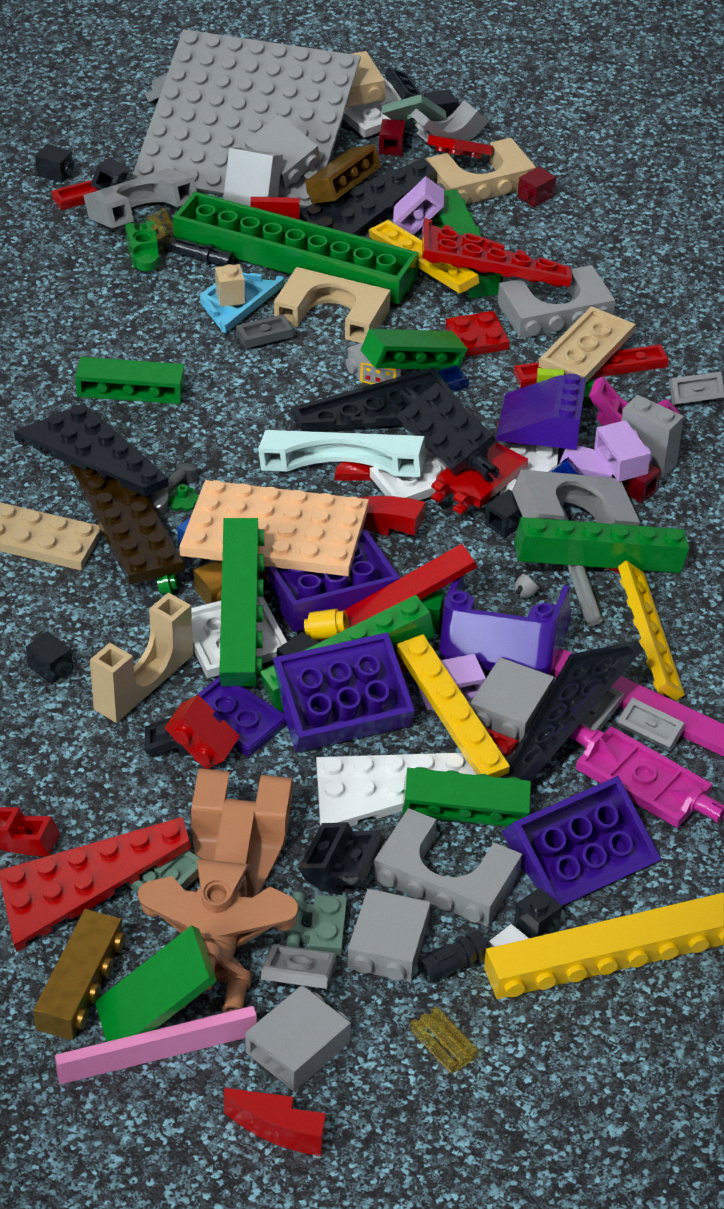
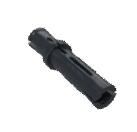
(207, 253)

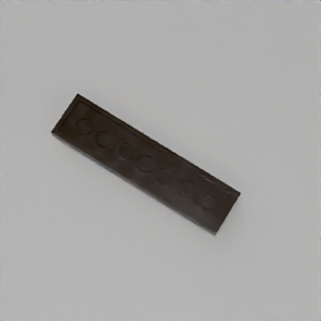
(129, 527)

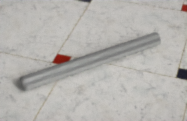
(584, 591)

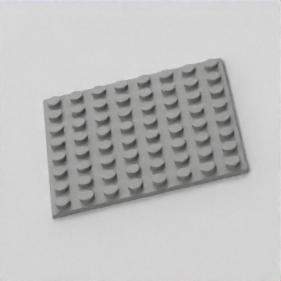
(231, 88)

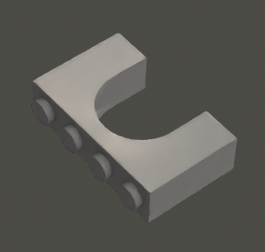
(113, 204)
(534, 317)
(603, 497)
(470, 896)

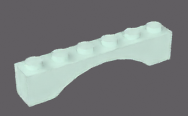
(293, 449)

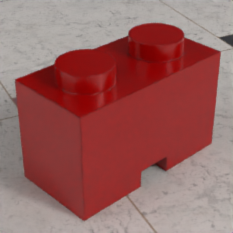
(201, 732)

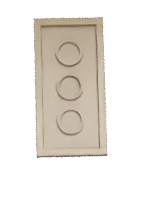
(588, 343)
(46, 536)

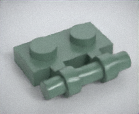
(326, 926)

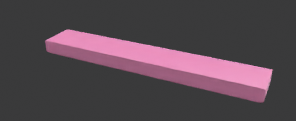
(154, 1045)

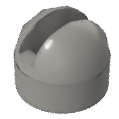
(525, 586)

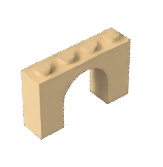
(368, 83)
(506, 159)
(310, 288)
(119, 683)

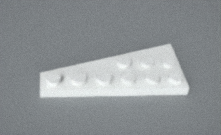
(374, 784)

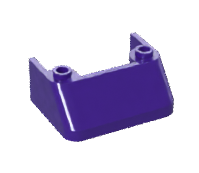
(491, 635)

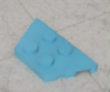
(256, 292)

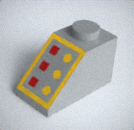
(364, 370)

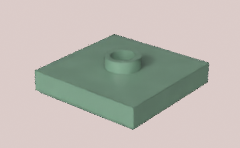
(404, 108)

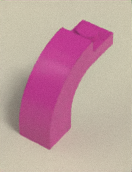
(611, 404)

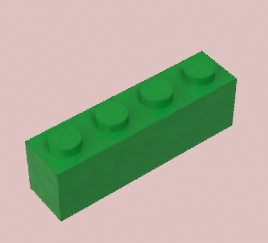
(413, 349)
(130, 380)
(466, 796)

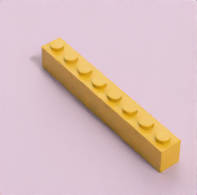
(605, 946)

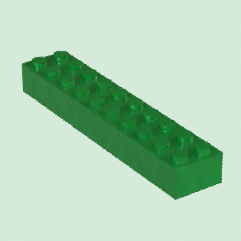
(291, 243)

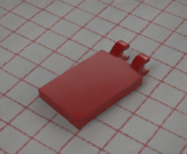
(471, 488)

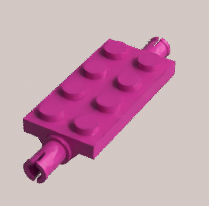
(647, 776)

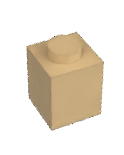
(230, 285)

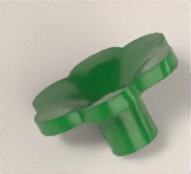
(182, 498)

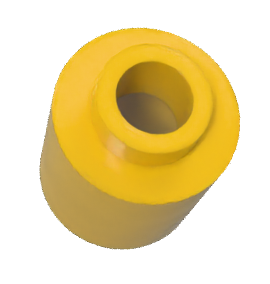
(325, 623)

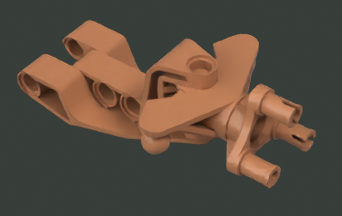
(237, 853)

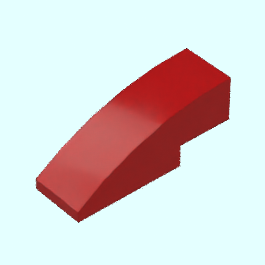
(394, 513)
(27, 833)
(276, 1120)

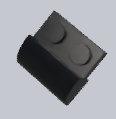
(340, 856)

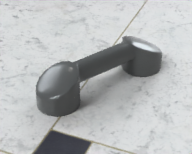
(185, 473)

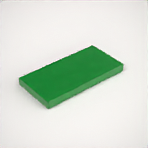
(157, 988)

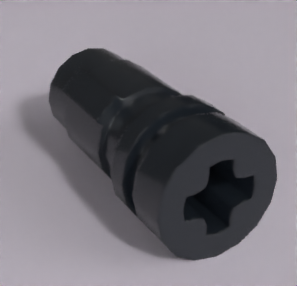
(453, 957)

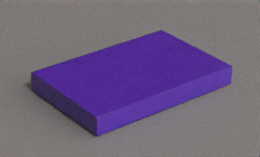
(245, 713)

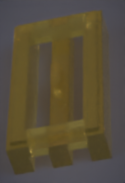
(159, 223)
(445, 1026)

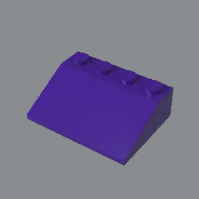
(544, 413)
(306, 592)
(343, 692)
(582, 842)

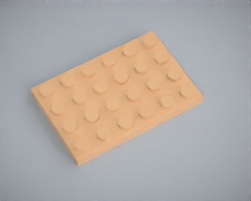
(300, 527)

